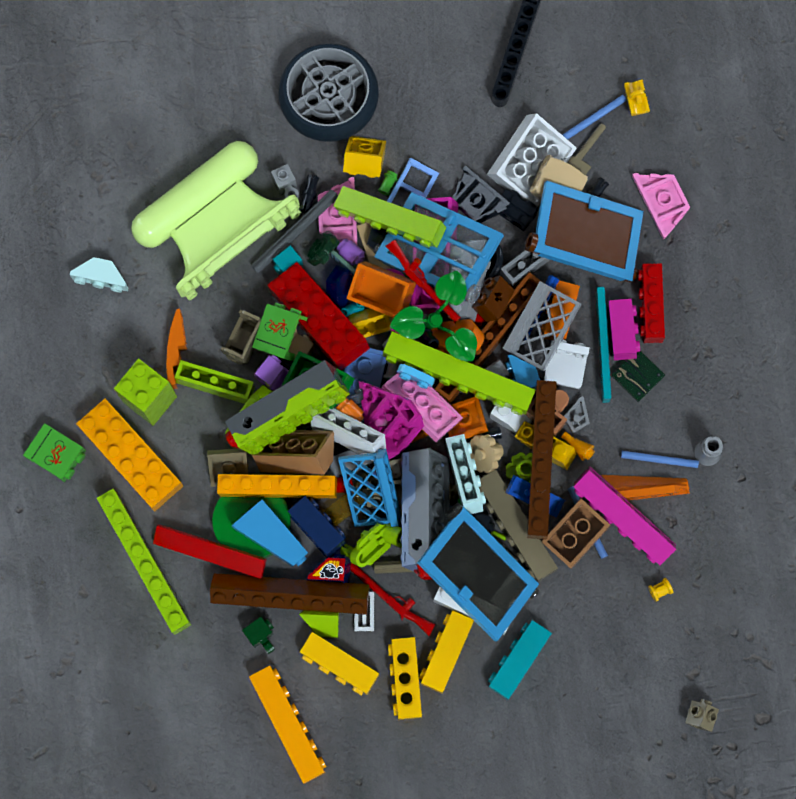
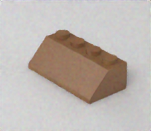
(298, 453)

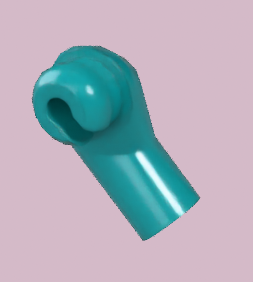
(352, 308)

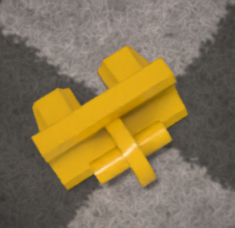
(636, 97)

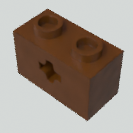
(493, 298)

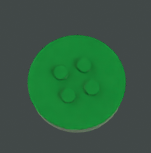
(231, 509)

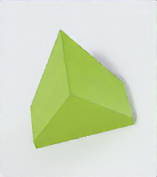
(322, 623)

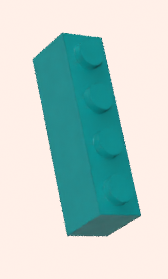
(520, 659)

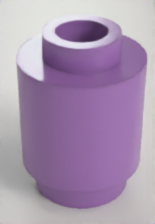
(350, 252)

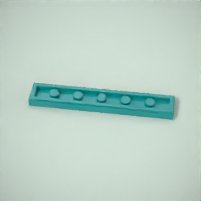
(603, 344)

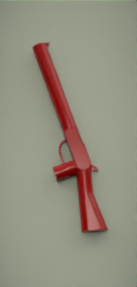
(414, 275)
(403, 611)

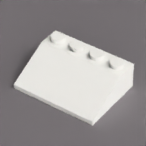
(524, 153)

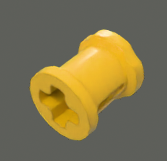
(660, 589)

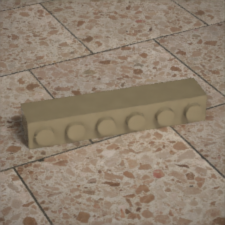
(515, 525)

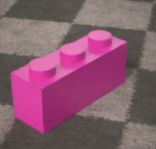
(623, 329)

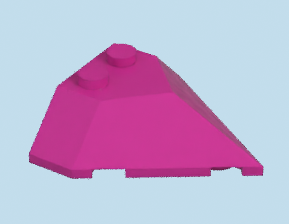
(392, 416)

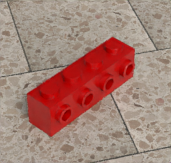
(652, 303)

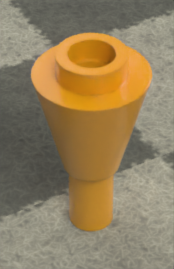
(583, 449)

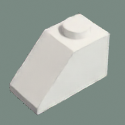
(508, 419)

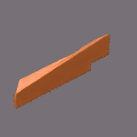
(647, 487)

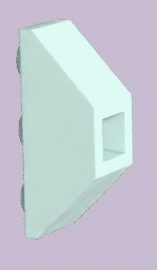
(100, 274)

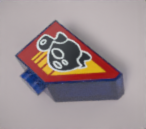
(332, 570)

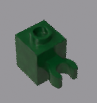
(259, 632)

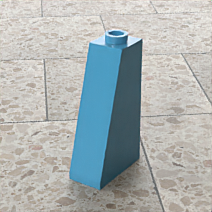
(270, 533)

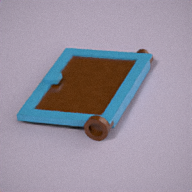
(587, 232)

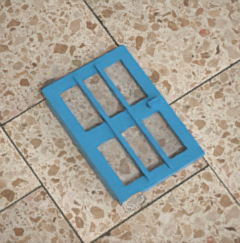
(463, 248)

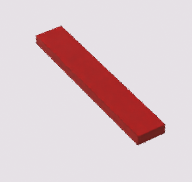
(209, 551)

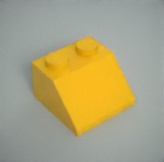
(364, 156)

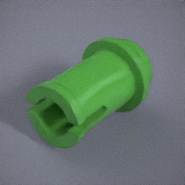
(388, 181)

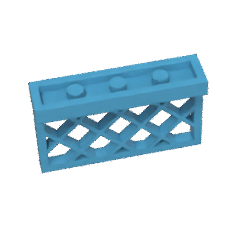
(386, 484)

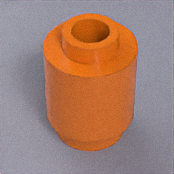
(351, 409)

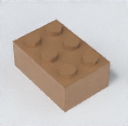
(576, 533)

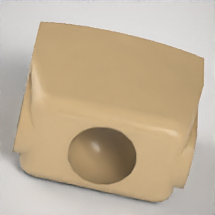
(559, 173)

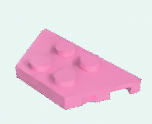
(663, 200)
(333, 222)

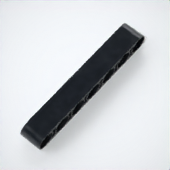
(515, 54)

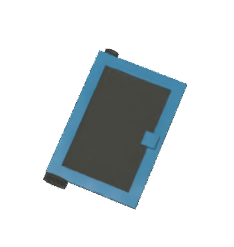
(478, 572)

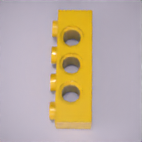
(408, 647)

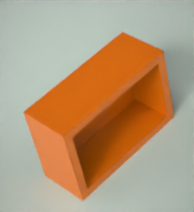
(380, 289)

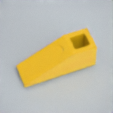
(562, 454)

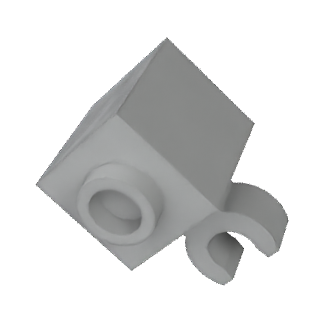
(285, 181)

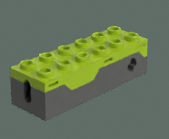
(286, 408)

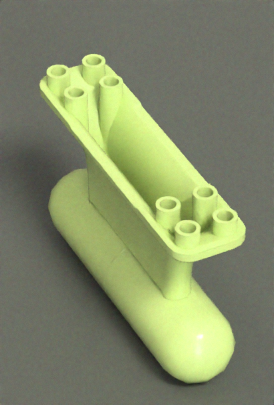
(212, 215)

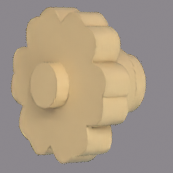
(485, 453)

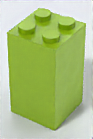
(145, 392)

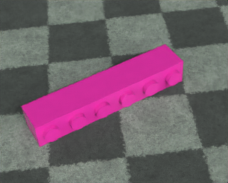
(624, 515)

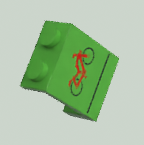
(277, 330)
(55, 453)

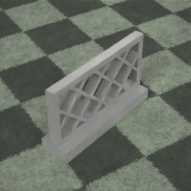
(530, 315)

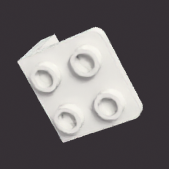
(567, 364)

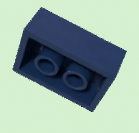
(317, 526)

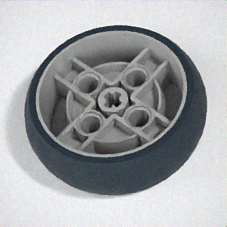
(356, 74)

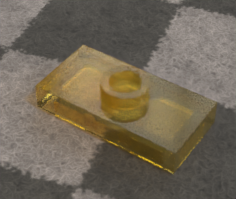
(341, 510)

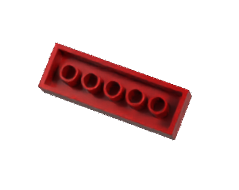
(325, 321)

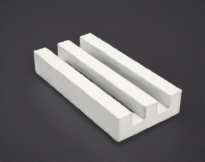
(356, 616)

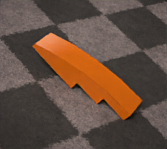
(176, 343)

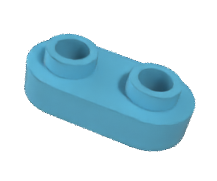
(423, 380)

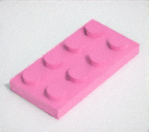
(436, 412)

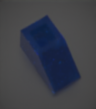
(338, 286)

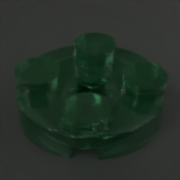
(321, 249)

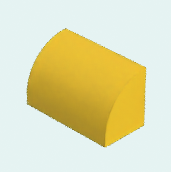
(370, 322)

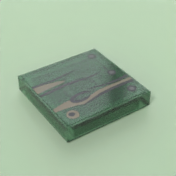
(638, 376)

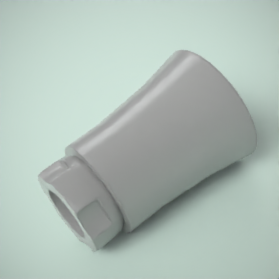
(706, 456)

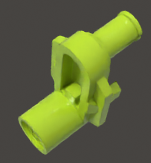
(373, 544)

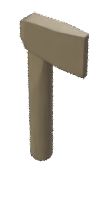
(576, 161)

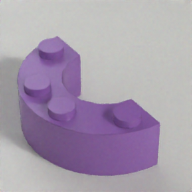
(271, 373)

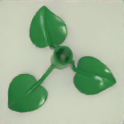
(410, 320)

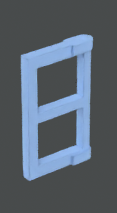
(411, 162)

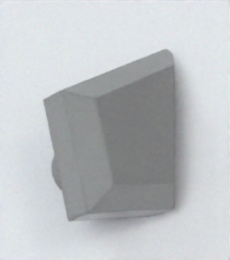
(577, 416)

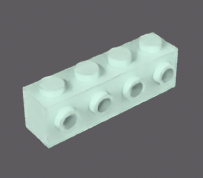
(464, 474)

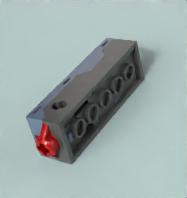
(423, 504)

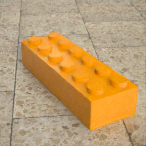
(130, 454)

